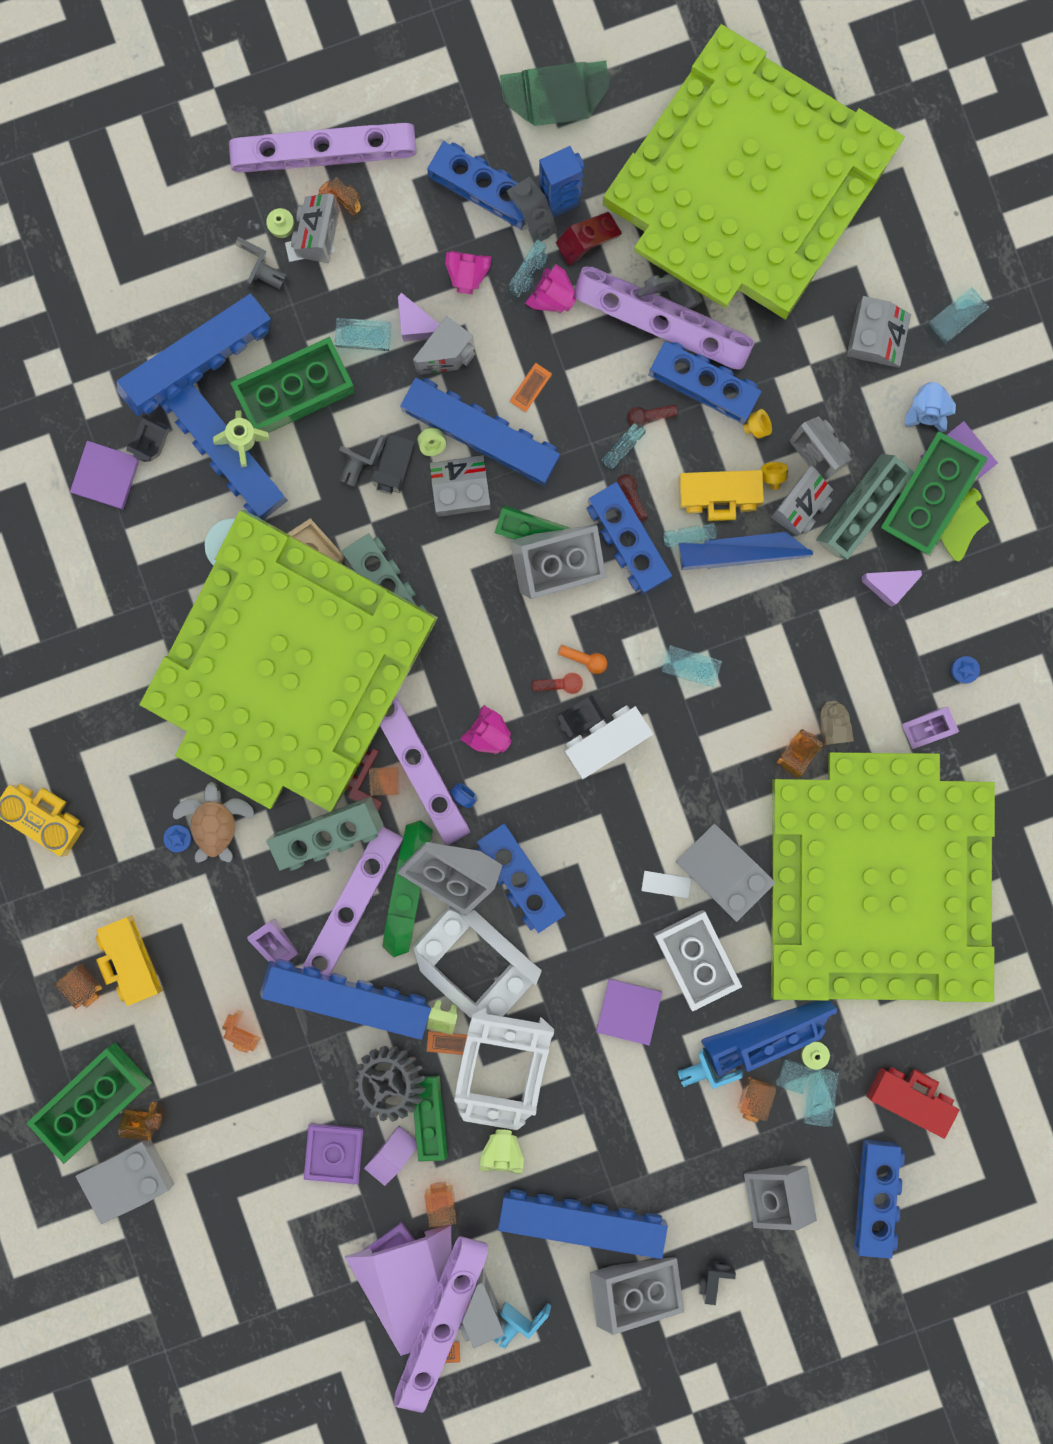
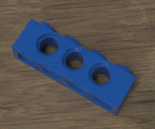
(453, 155)
(561, 180)
(712, 396)
(614, 499)
(550, 909)
(874, 1155)

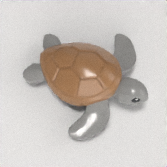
(213, 822)

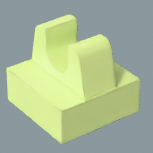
(441, 1020)

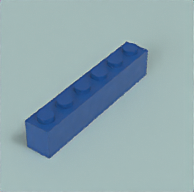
(194, 355)
(203, 423)
(480, 431)
(345, 999)
(583, 1224)

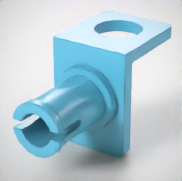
(705, 1071)
(517, 1323)

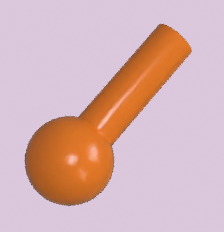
(595, 663)

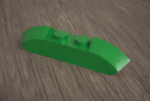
(405, 894)

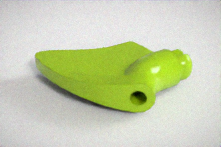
(964, 526)

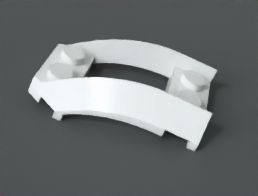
(503, 991)
(511, 1034)

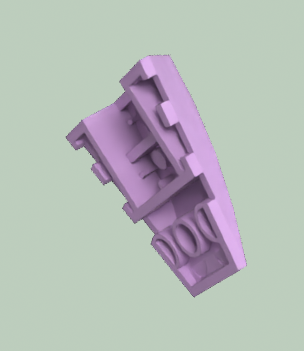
(403, 1282)

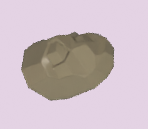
(835, 724)

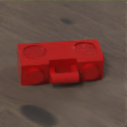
(922, 1109)

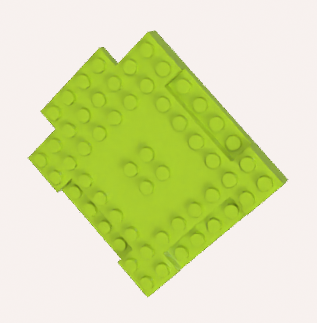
(749, 177)
(285, 667)
(882, 883)

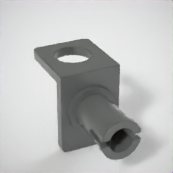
(261, 270)
(357, 460)

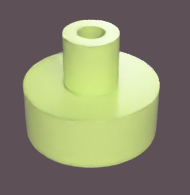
(280, 223)
(431, 441)
(810, 1051)

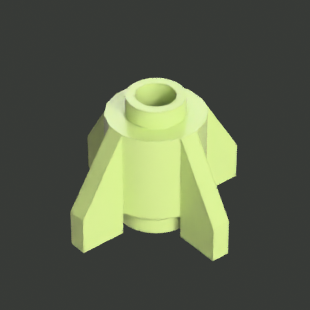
(243, 442)
(502, 1154)

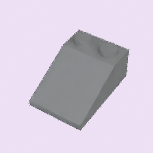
(820, 448)
(557, 560)
(725, 872)
(453, 874)
(125, 1180)
(636, 1294)

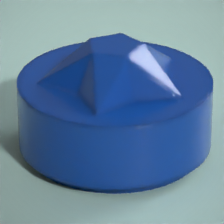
(965, 670)
(463, 795)
(177, 838)

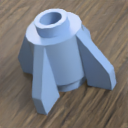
(931, 407)

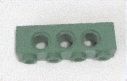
(864, 506)
(367, 548)
(360, 813)

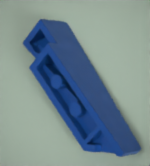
(741, 551)
(768, 1037)

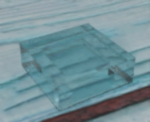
(793, 1076)

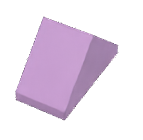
(414, 321)
(891, 585)
(930, 727)
(273, 942)
(392, 1155)

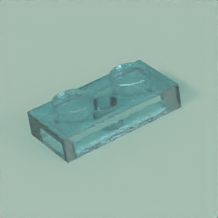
(535, 259)
(958, 315)
(363, 334)
(691, 666)
(821, 1097)

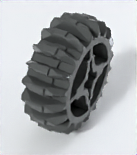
(408, 1091)

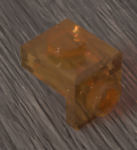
(346, 195)
(800, 752)
(242, 1039)
(140, 1124)

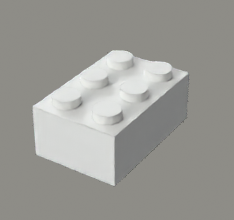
(607, 741)
(697, 960)

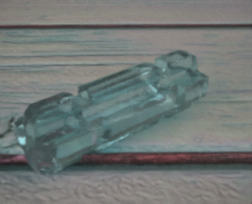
(624, 445)
(690, 534)

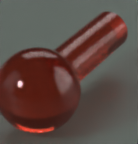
(642, 416)
(628, 486)
(571, 683)

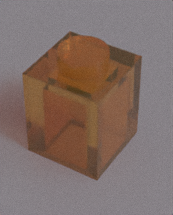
(384, 781)
(79, 987)
(756, 1100)
(440, 1205)

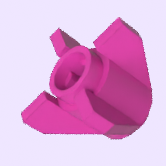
(467, 270)
(553, 292)
(488, 732)

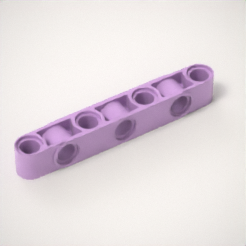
(345, 147)
(683, 324)
(424, 775)
(356, 897)
(446, 1308)

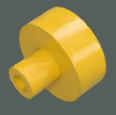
(758, 424)
(775, 474)

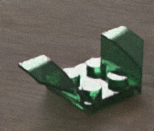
(556, 92)

